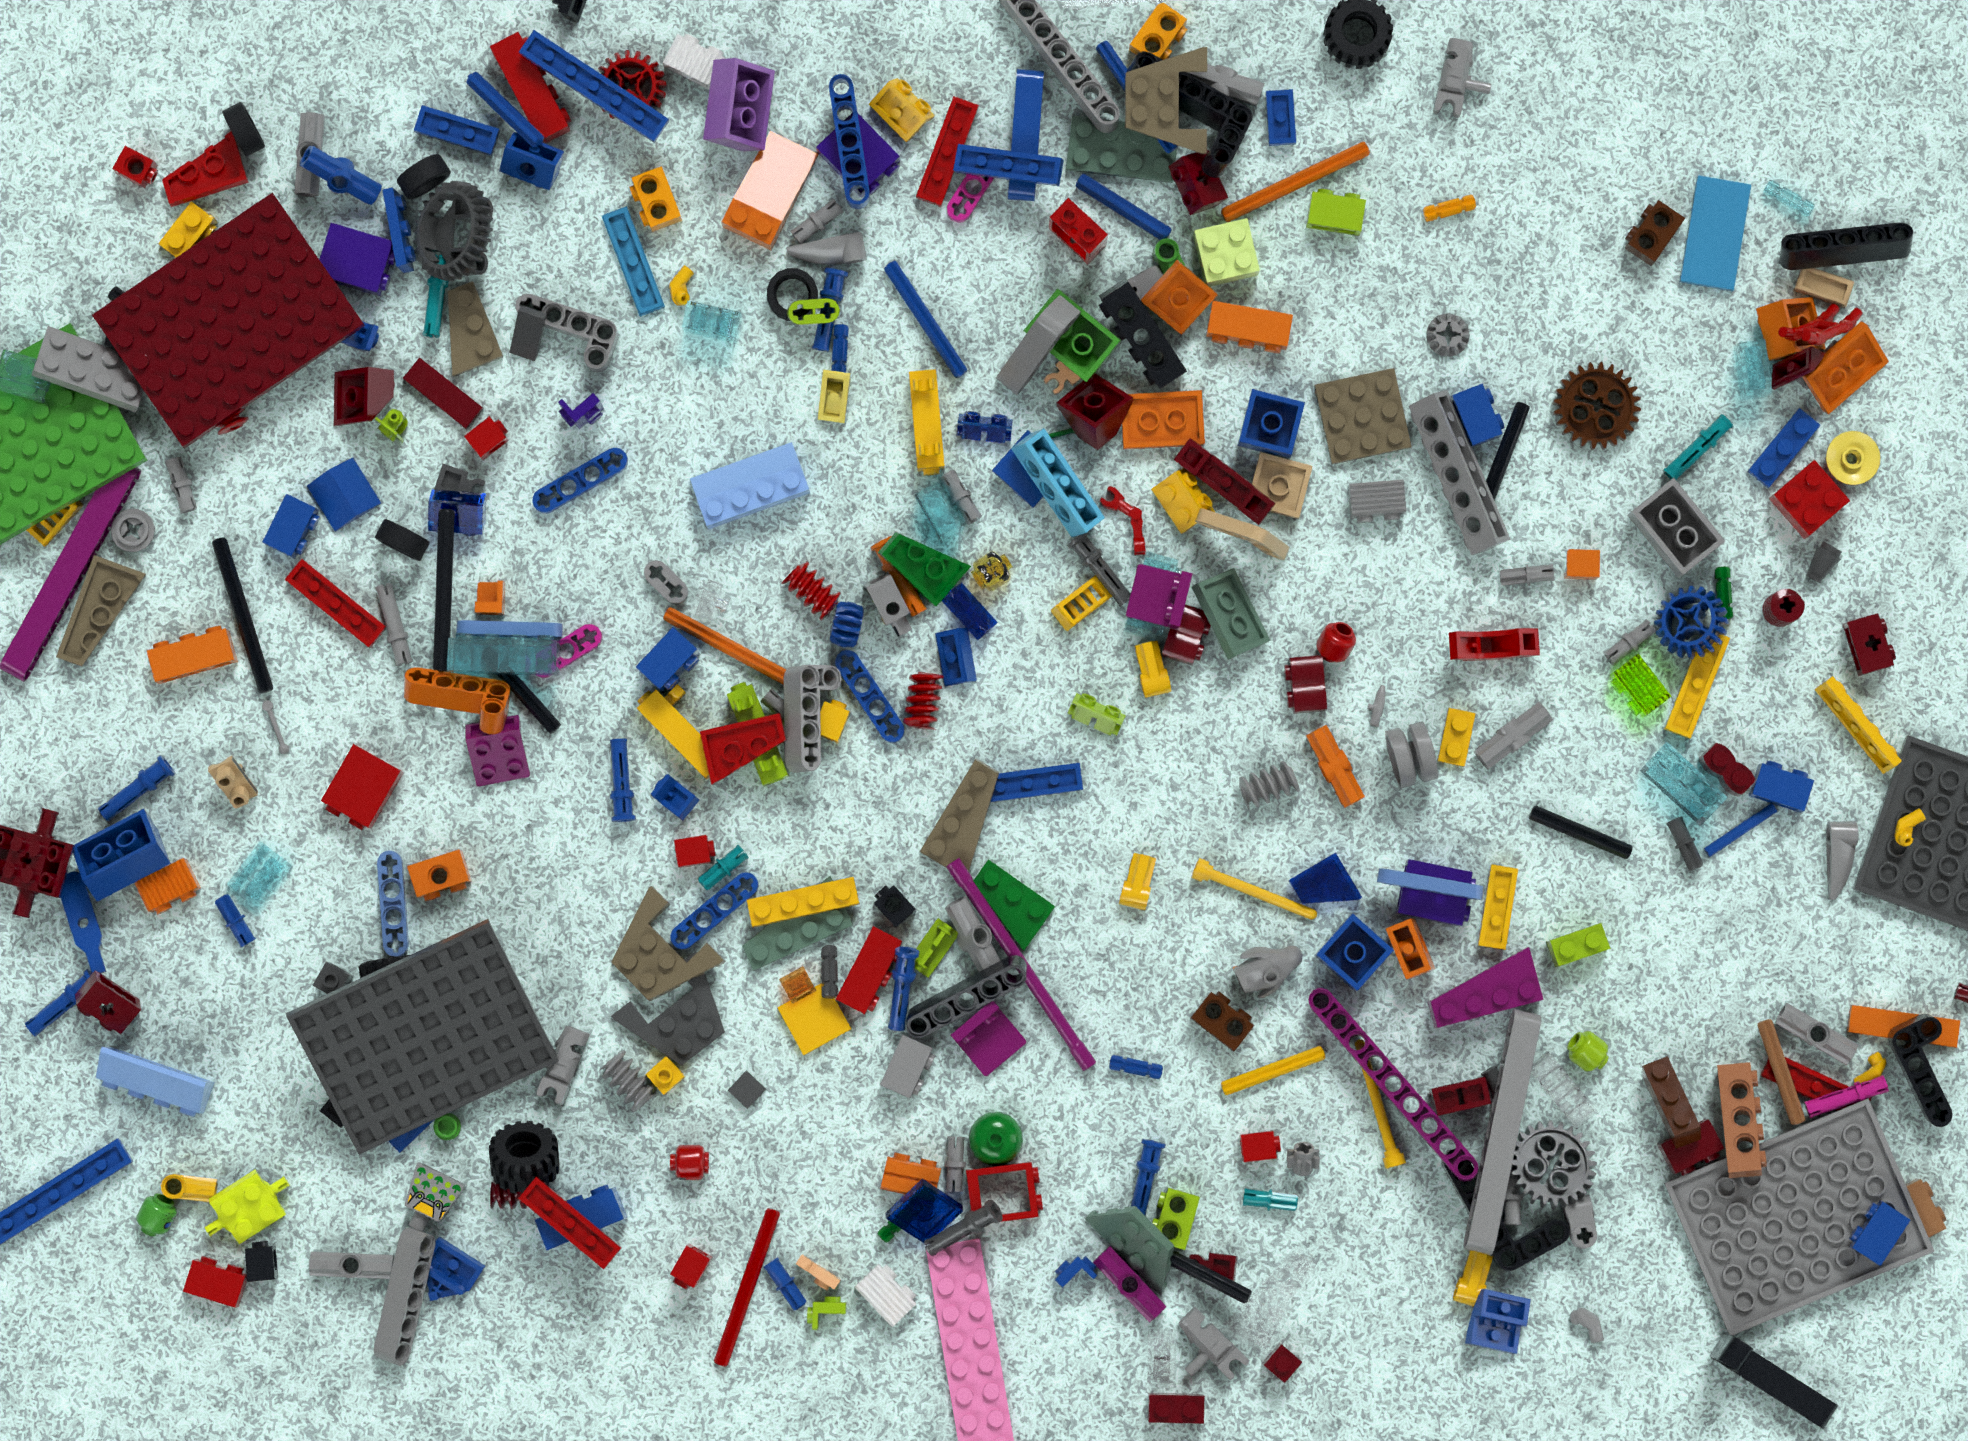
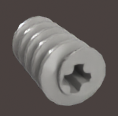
(1268, 784)
(628, 1081)

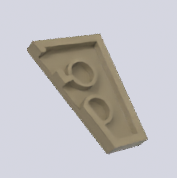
(470, 331)

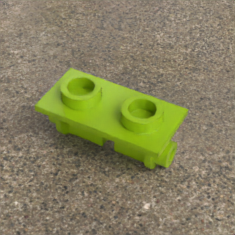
(393, 425)
(1106, 716)
(934, 947)

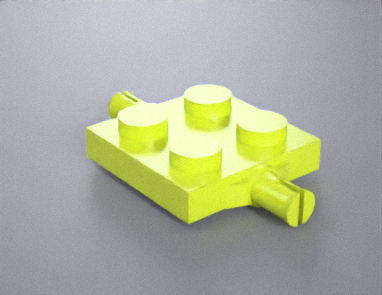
(247, 1206)

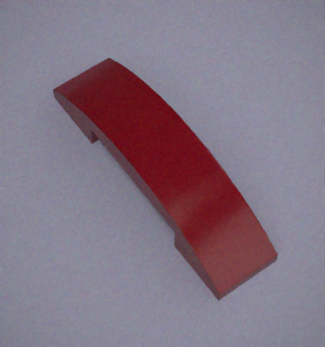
(1225, 481)

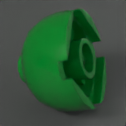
(995, 1138)

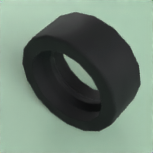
(243, 129)
(423, 176)
(779, 278)
(402, 539)

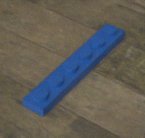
(594, 86)
(63, 1189)

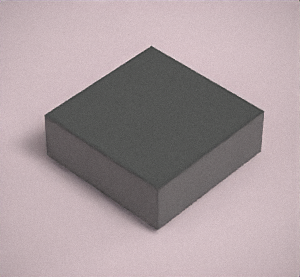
(747, 1089)

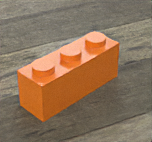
(1249, 326)
(191, 654)

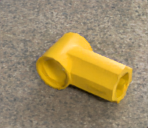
(1153, 675)
(1137, 887)
(193, 1187)
(1473, 1278)

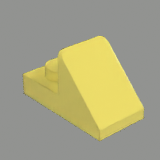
(834, 396)

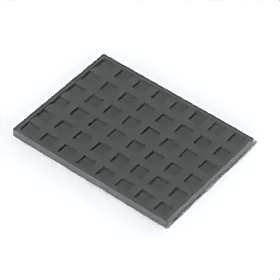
(422, 1036)

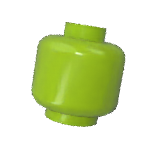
(1588, 1051)

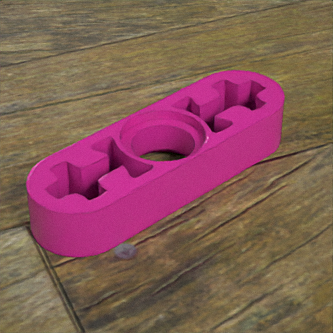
(968, 207)
(587, 645)

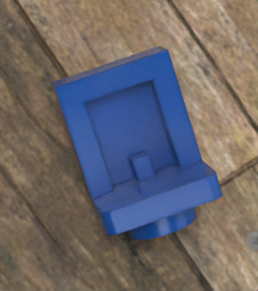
(364, 338)
(674, 796)
(1067, 1270)

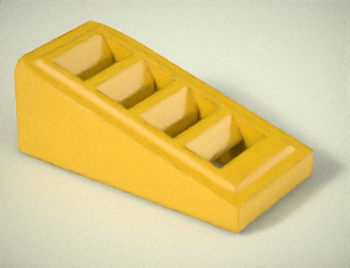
(60, 523)
(1063, 616)

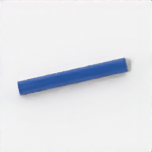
(1740, 830)

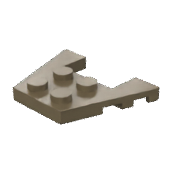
(1154, 100)
(650, 960)

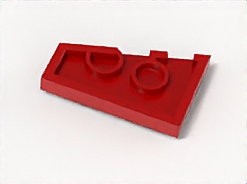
(208, 174)
(740, 743)

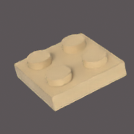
(1283, 483)

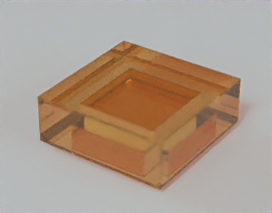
(797, 985)

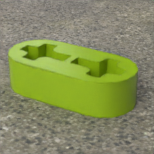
(813, 318)

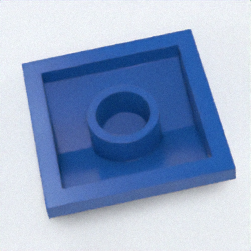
(343, 494)

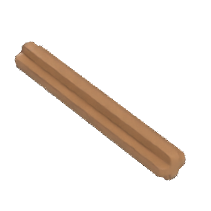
(1781, 1072)

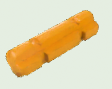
(1449, 208)

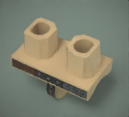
(233, 781)

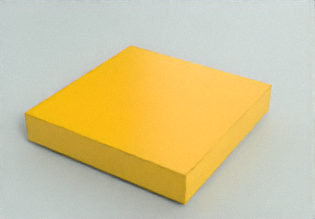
(814, 1020)

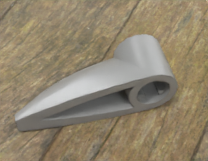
(833, 250)
(1840, 850)

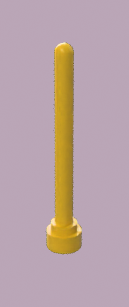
(1204, 871)
(1393, 1156)

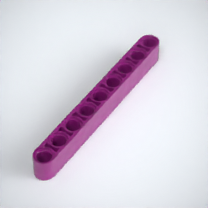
(66, 576)
(1389, 1071)

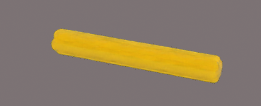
(1273, 1070)

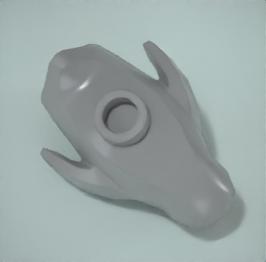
(1266, 968)

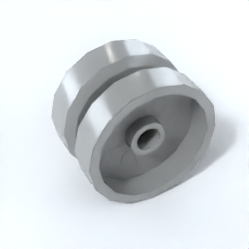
(1413, 754)

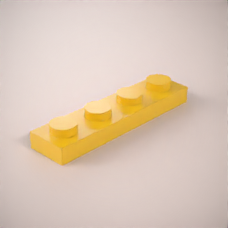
(1695, 690)
(1858, 725)
(803, 902)

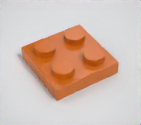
(1179, 297)

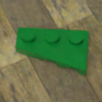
(923, 567)
(1013, 902)

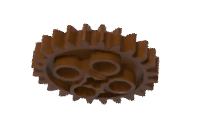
(1589, 429)

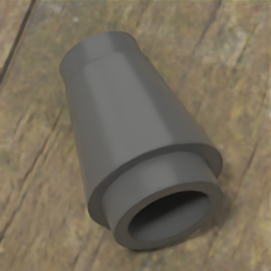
(1823, 561)

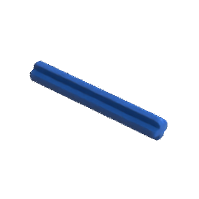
(505, 109)
(1123, 207)

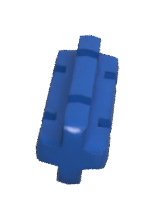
(840, 347)
(1135, 1067)

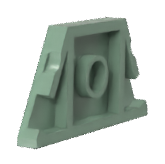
(1137, 1242)

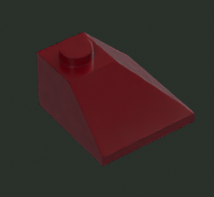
(361, 394)
(1095, 410)

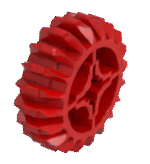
(614, 68)

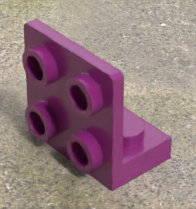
(1158, 596)
(497, 756)
(988, 1038)

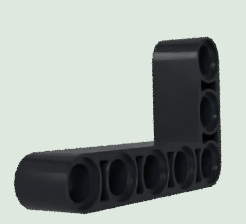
(1212, 109)
(1506, 1242)
(1773, 1380)

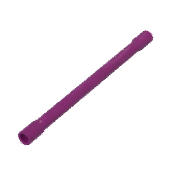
(1076, 1046)

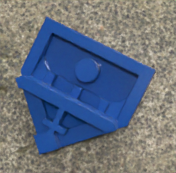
(451, 1271)

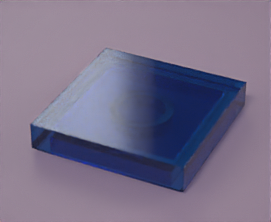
(924, 1211)

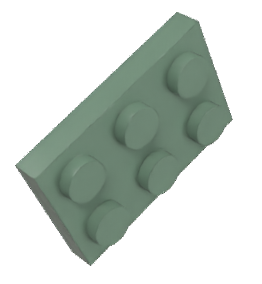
(1230, 613)

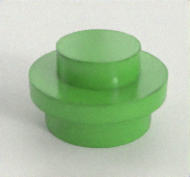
(447, 1126)

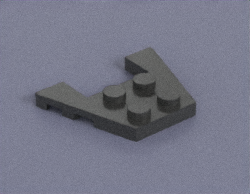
(683, 1027)

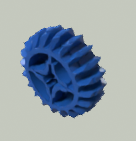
(1697, 613)

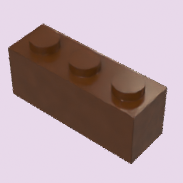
(1671, 1102)

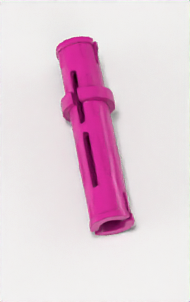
(1846, 1096)

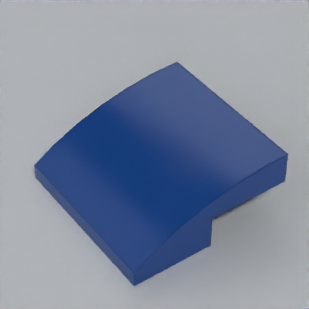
(1017, 478)
(1497, 1321)

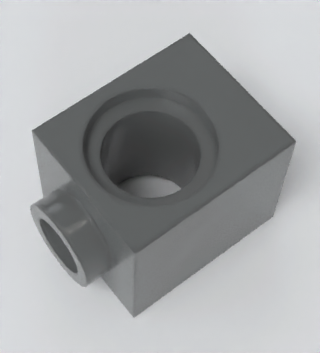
(331, 978)

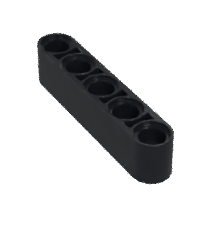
(1846, 246)
(959, 1007)

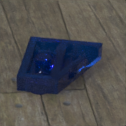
(1325, 883)

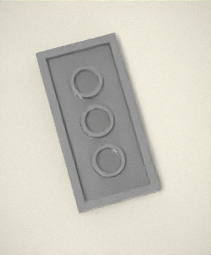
(87, 369)

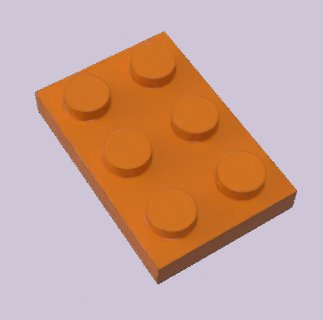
(1845, 367)
(1164, 420)

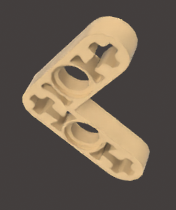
(1255, 535)

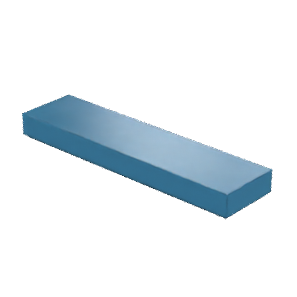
(633, 261)

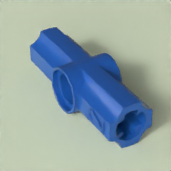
(340, 175)

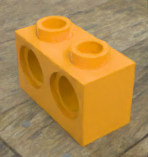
(1154, 32)
(660, 198)

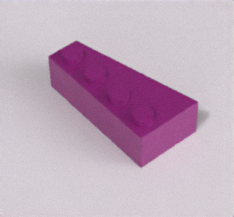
(1496, 989)

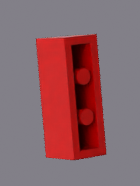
(869, 971)

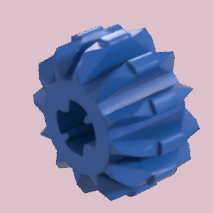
(846, 624)

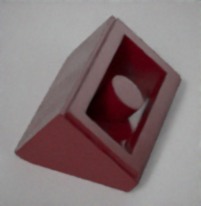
(1795, 366)

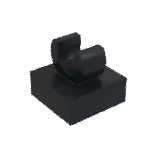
(570, 8)

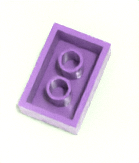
(738, 104)

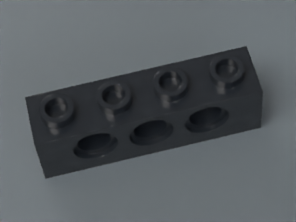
(1170, 365)

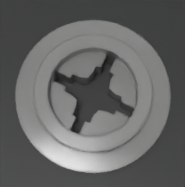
(1438, 343)
(120, 529)

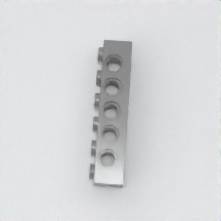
(1470, 480)

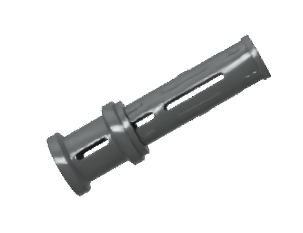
(1092, 557)
(973, 1222)

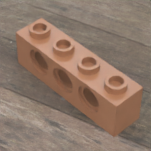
(1739, 1163)

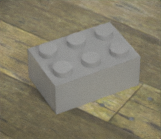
(1676, 528)

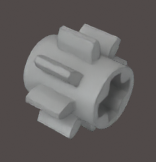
(1303, 1158)

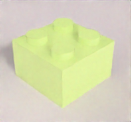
(1226, 252)

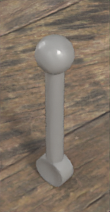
(268, 706)

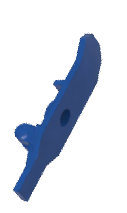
(79, 907)

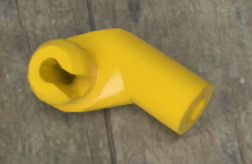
(678, 286)
(1905, 826)
(1877, 1067)

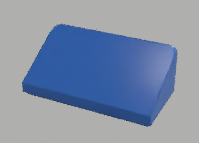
(956, 656)

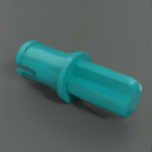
(722, 868)
(1270, 1200)

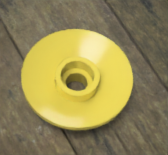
(1866, 455)

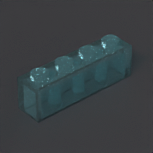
(503, 656)

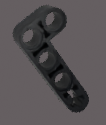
(1924, 1073)

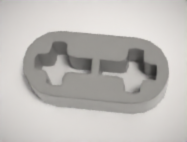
(661, 586)

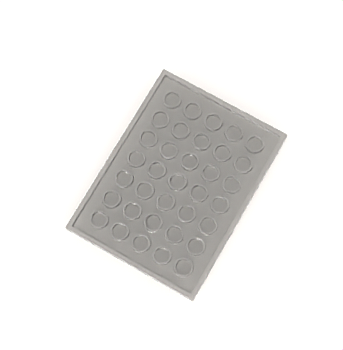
(1786, 1234)

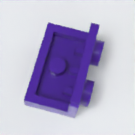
(587, 412)

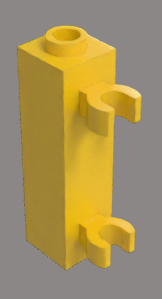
(926, 421)
(674, 726)

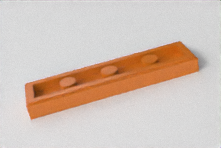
(1880, 1022)

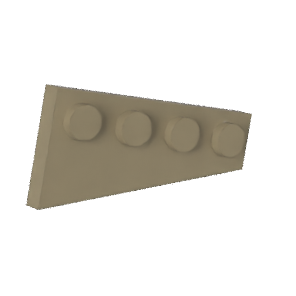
(97, 606)
(963, 818)

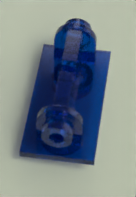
(994, 426)
(969, 611)

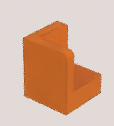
(1582, 564)
(490, 598)

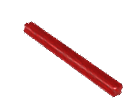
(747, 1287)

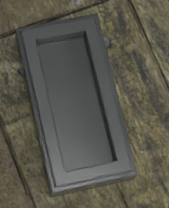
(527, 333)

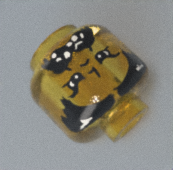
(991, 571)

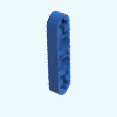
(582, 483)
(866, 698)
(716, 913)

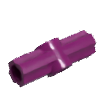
(1142, 1297)

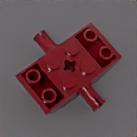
(34, 861)

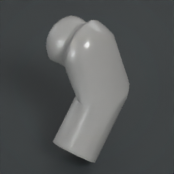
(1590, 1321)

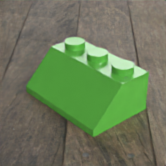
(1084, 345)

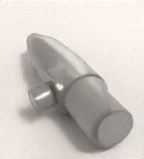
(1377, 707)

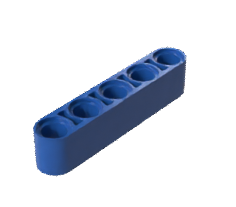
(1026, 126)
(849, 128)

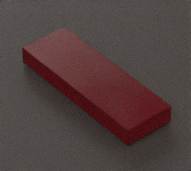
(443, 393)

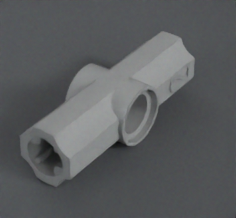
(1231, 84)
(310, 134)
(1513, 735)
(968, 927)
(1801, 1025)
(333, 1265)

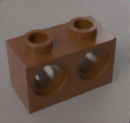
(1658, 235)
(1218, 1026)

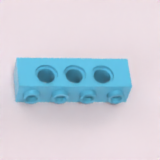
(1058, 483)

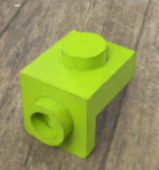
(830, 1305)

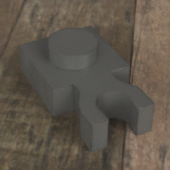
(455, 480)

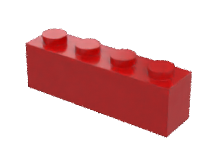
(530, 88)

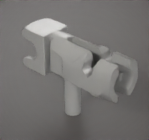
(1456, 77)
(562, 1072)
(1211, 1344)

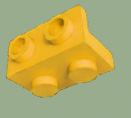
(1182, 498)

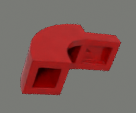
(1494, 644)

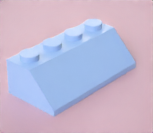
(750, 485)
(154, 1080)

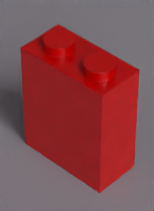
(361, 787)

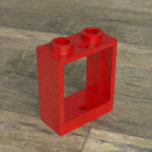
(1073, 223)
(1032, 1178)

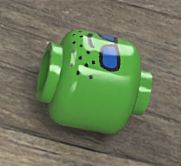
(156, 1214)

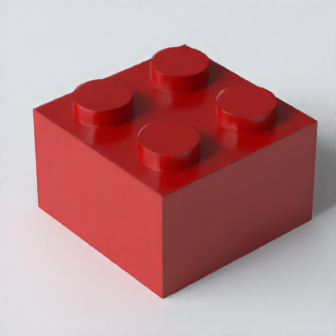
(1809, 499)

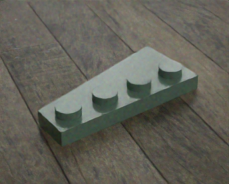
(793, 935)

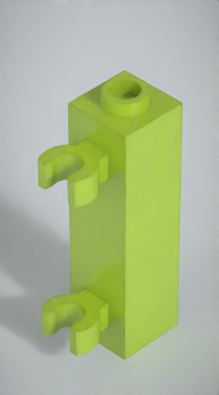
(747, 707)

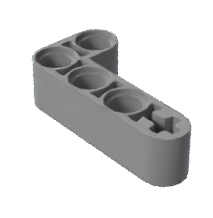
(565, 326)
(1037, 344)
(802, 713)

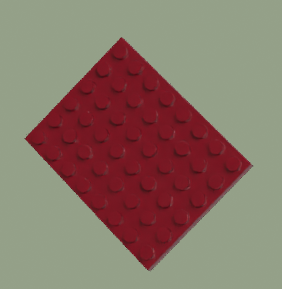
(228, 320)

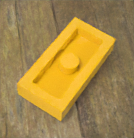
(1456, 737)

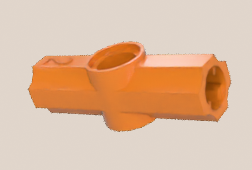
(1335, 766)

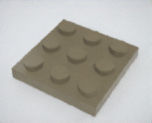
(1362, 416)

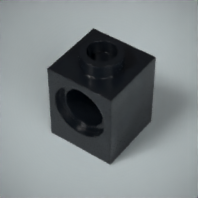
(902, 914)
(261, 1262)

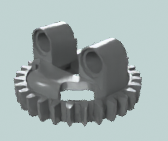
(437, 233)

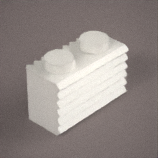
(692, 60)
(886, 1294)

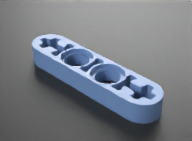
(507, 628)
(1430, 884)
(397, 903)

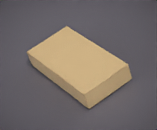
(1824, 286)

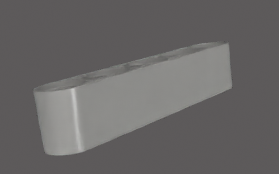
(404, 1296)

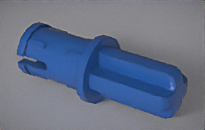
(234, 920)
(785, 1284)

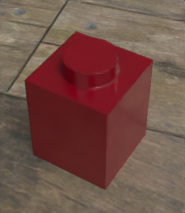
(1282, 1362)

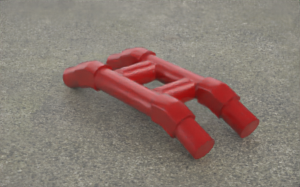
(1822, 328)

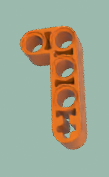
(460, 693)

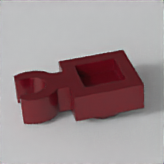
(1220, 1263)

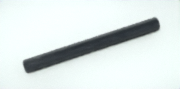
(443, 592)
(242, 615)

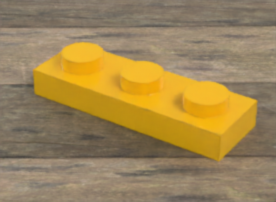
(1498, 907)

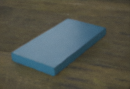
(1715, 233)

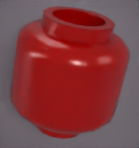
(1336, 642)
(690, 1162)

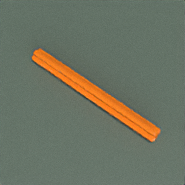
(1295, 181)
(724, 644)

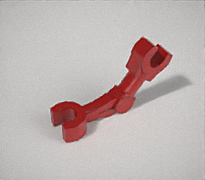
(1132, 512)

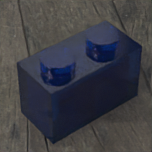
(468, 508)

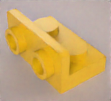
(901, 108)
(188, 230)

